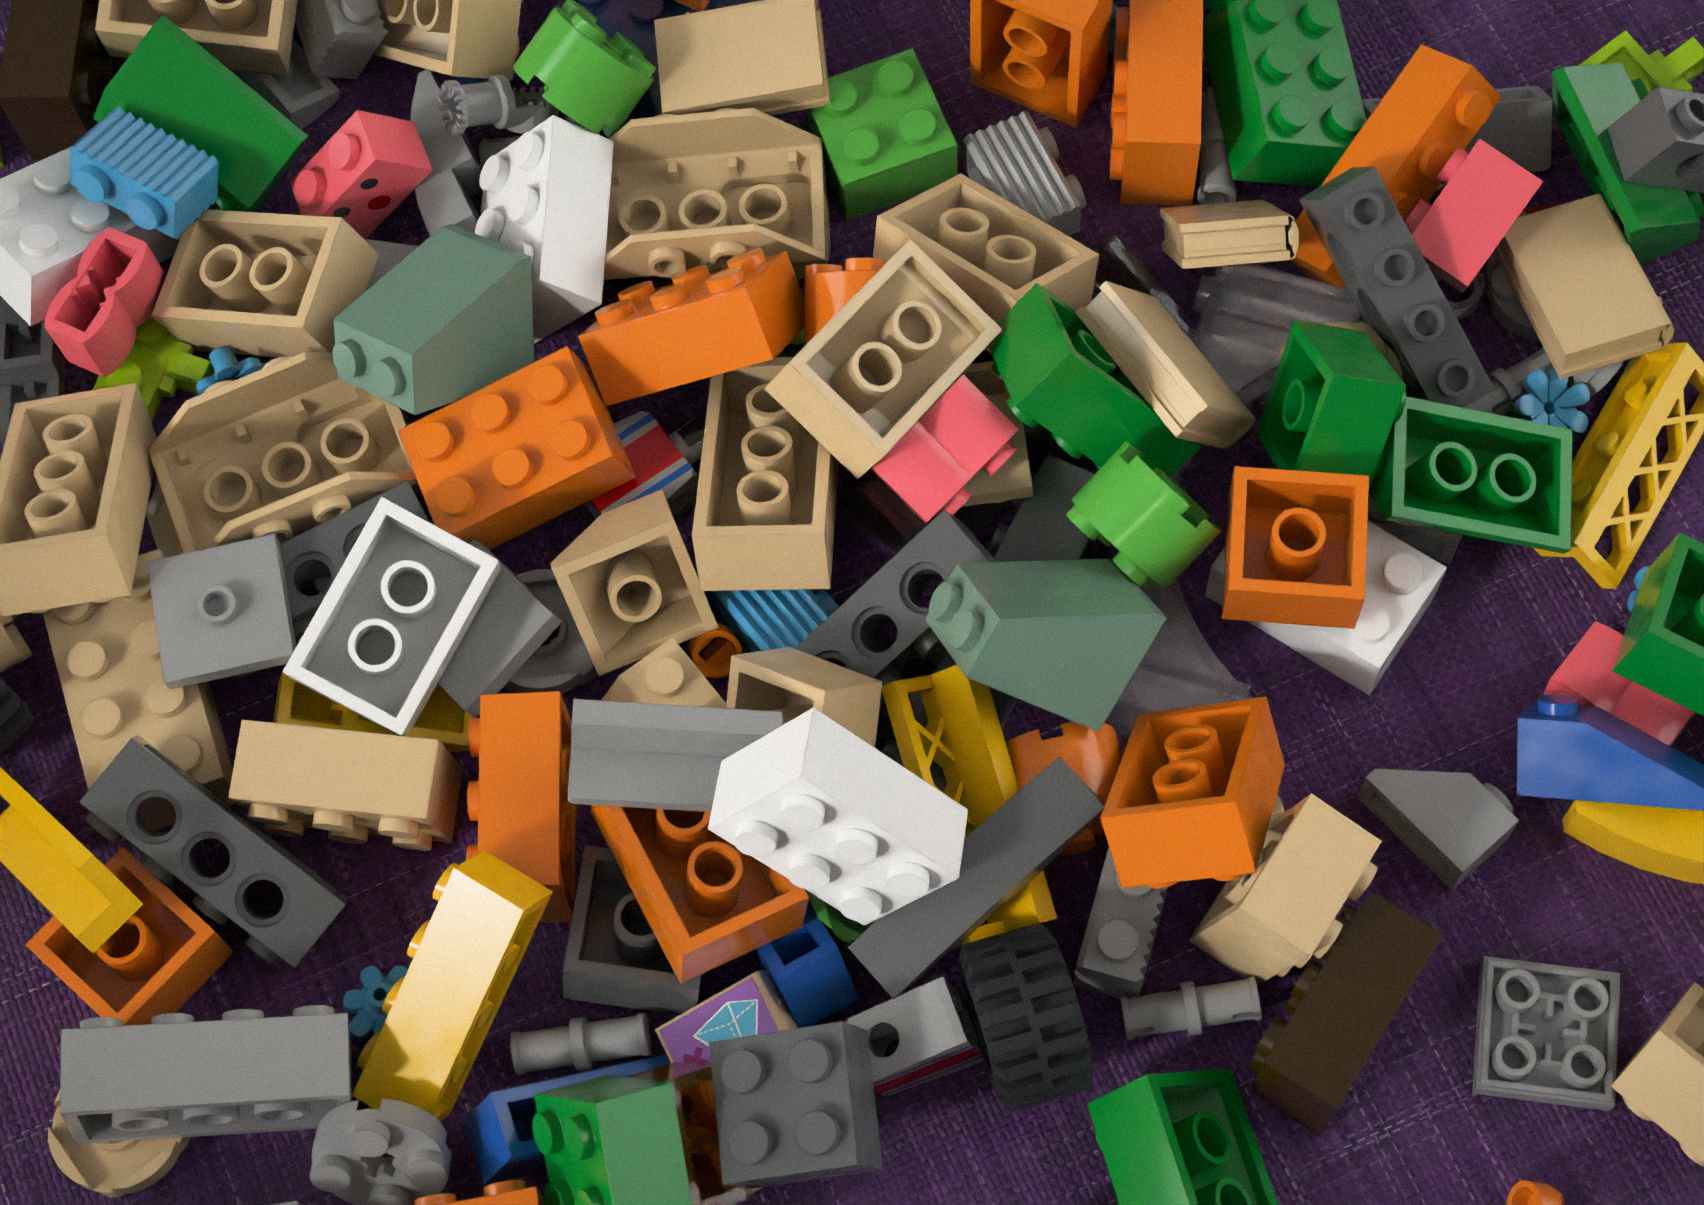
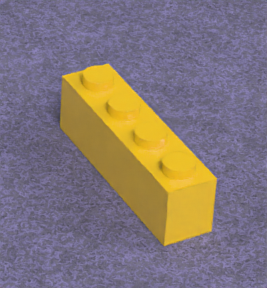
(452, 985)

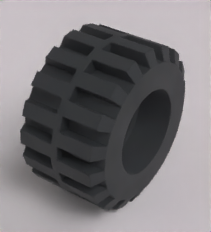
(1026, 1017)

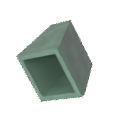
(439, 323)
(1047, 631)

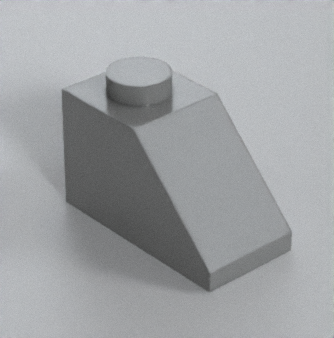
(1441, 817)

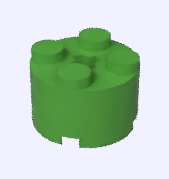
(584, 70)
(1143, 517)

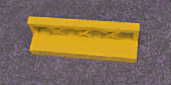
(1625, 446)
(971, 749)
(61, 869)

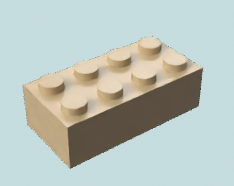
(761, 491)
(73, 498)
(118, 691)

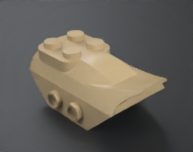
(711, 189)
(272, 456)

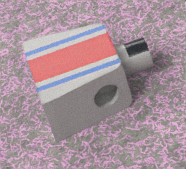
(658, 464)
(932, 1035)

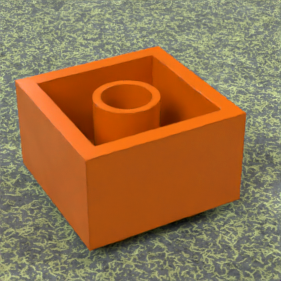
(1295, 547)
(147, 963)

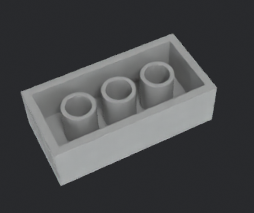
(204, 1074)

